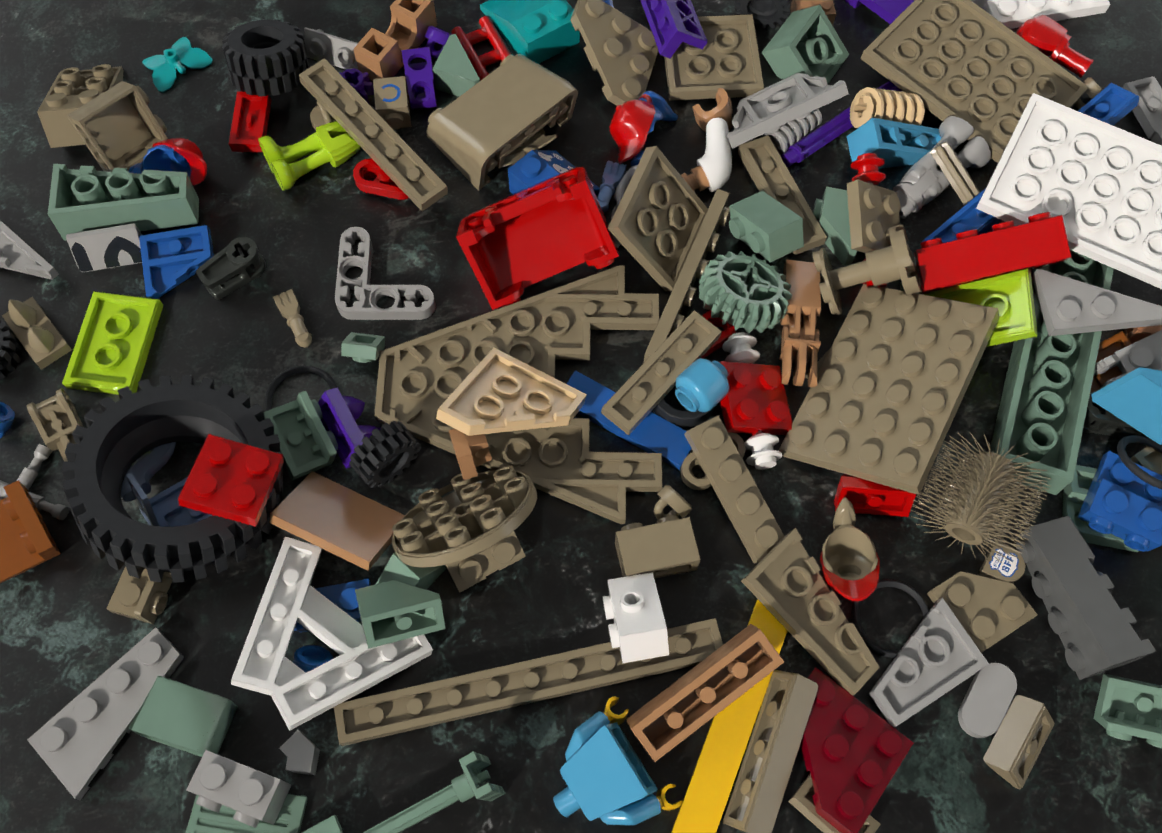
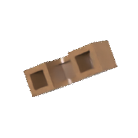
(381, 52)

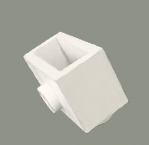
(637, 616)

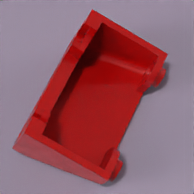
(536, 236)

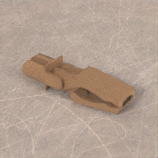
(799, 337)

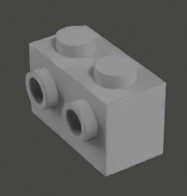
(239, 787)

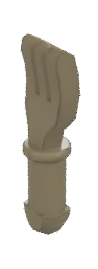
(290, 310)

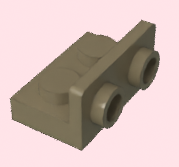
(140, 597)

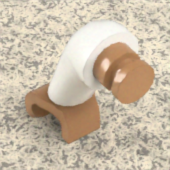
(716, 164)

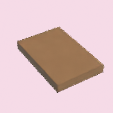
(337, 520)

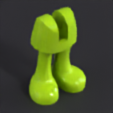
(329, 141)

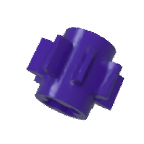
(359, 82)

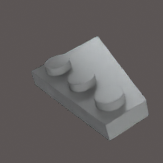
(927, 666)

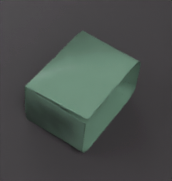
(184, 717)

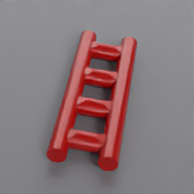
(486, 32)

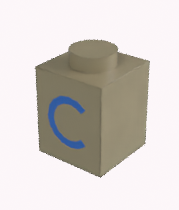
(393, 101)

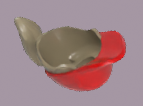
(849, 557)

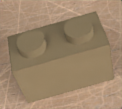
(657, 548)

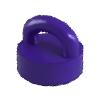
(436, 35)

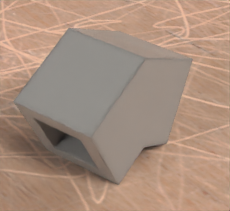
(301, 754)

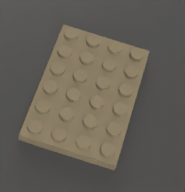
(968, 67)
(890, 386)

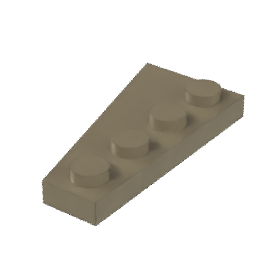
(800, 600)

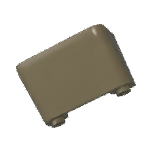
(500, 116)

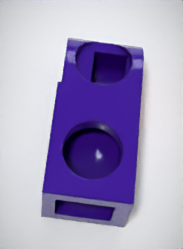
(419, 78)

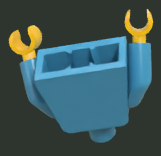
(607, 775)

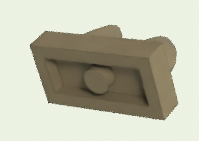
(35, 331)

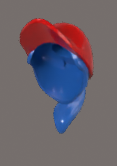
(636, 120)
(176, 156)

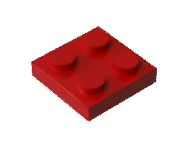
(231, 480)

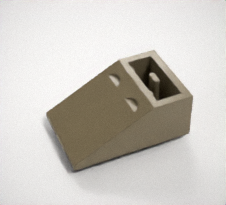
(69, 92)

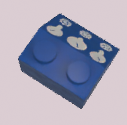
(538, 167)

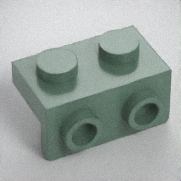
(302, 436)
(1130, 709)

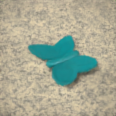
(175, 58)

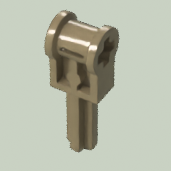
(55, 420)

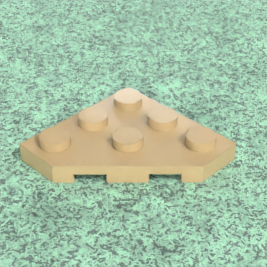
(508, 397)

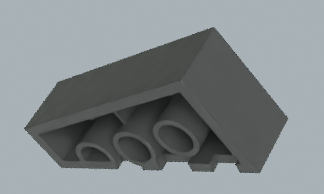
(1080, 600)

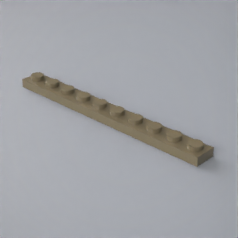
(515, 685)

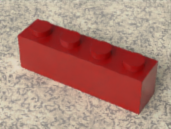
(992, 253)

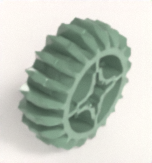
(744, 292)

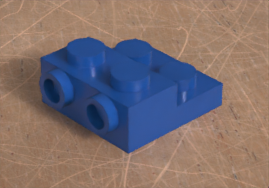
(1124, 505)

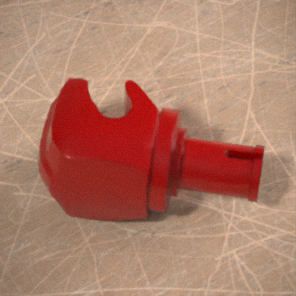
(1053, 42)

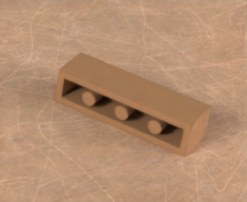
(704, 691)

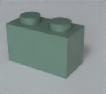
(766, 226)

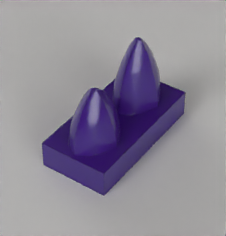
(340, 418)

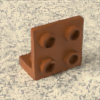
(23, 533)

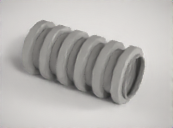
(794, 131)

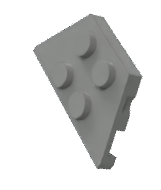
(780, 104)

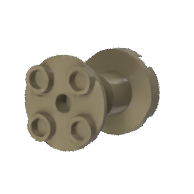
(880, 266)

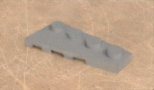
(94, 722)

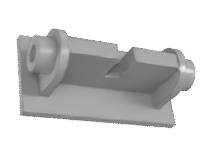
(334, 49)

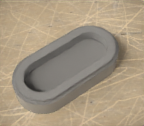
(987, 700)

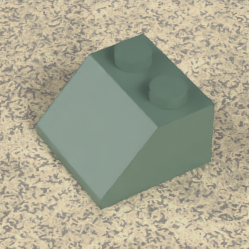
(806, 46)

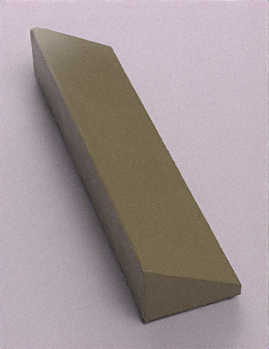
(771, 753)

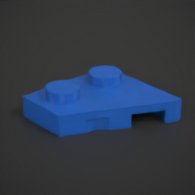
(173, 257)

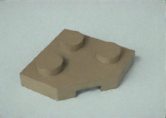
(984, 606)

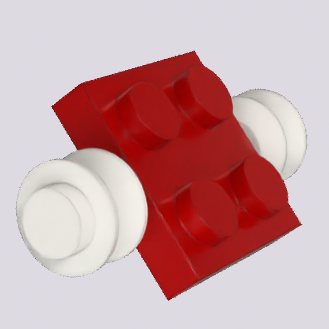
(754, 401)

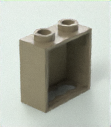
(118, 126)

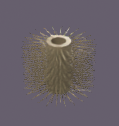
(980, 498)

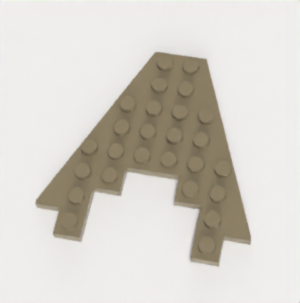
(537, 331)

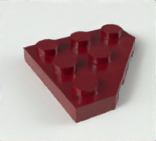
(848, 755)

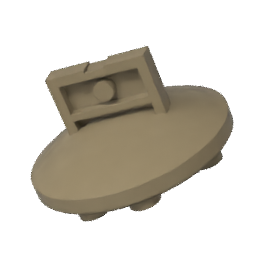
(469, 527)

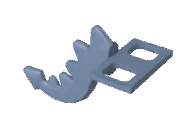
(137, 478)

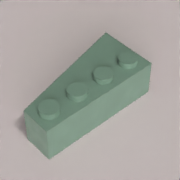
(104, 199)

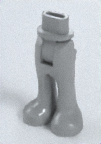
(924, 181)

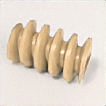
(886, 105)

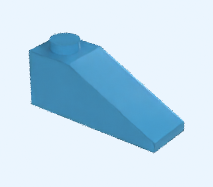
(893, 141)

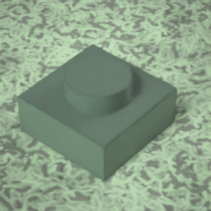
(362, 347)

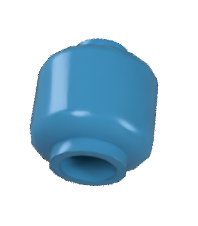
(702, 385)

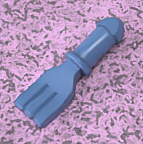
(611, 177)

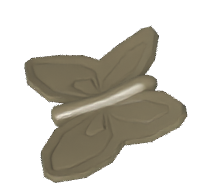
(535, 142)

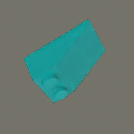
(533, 26)

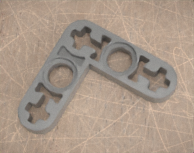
(368, 295)

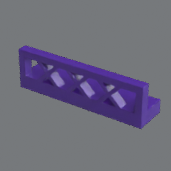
(672, 24)

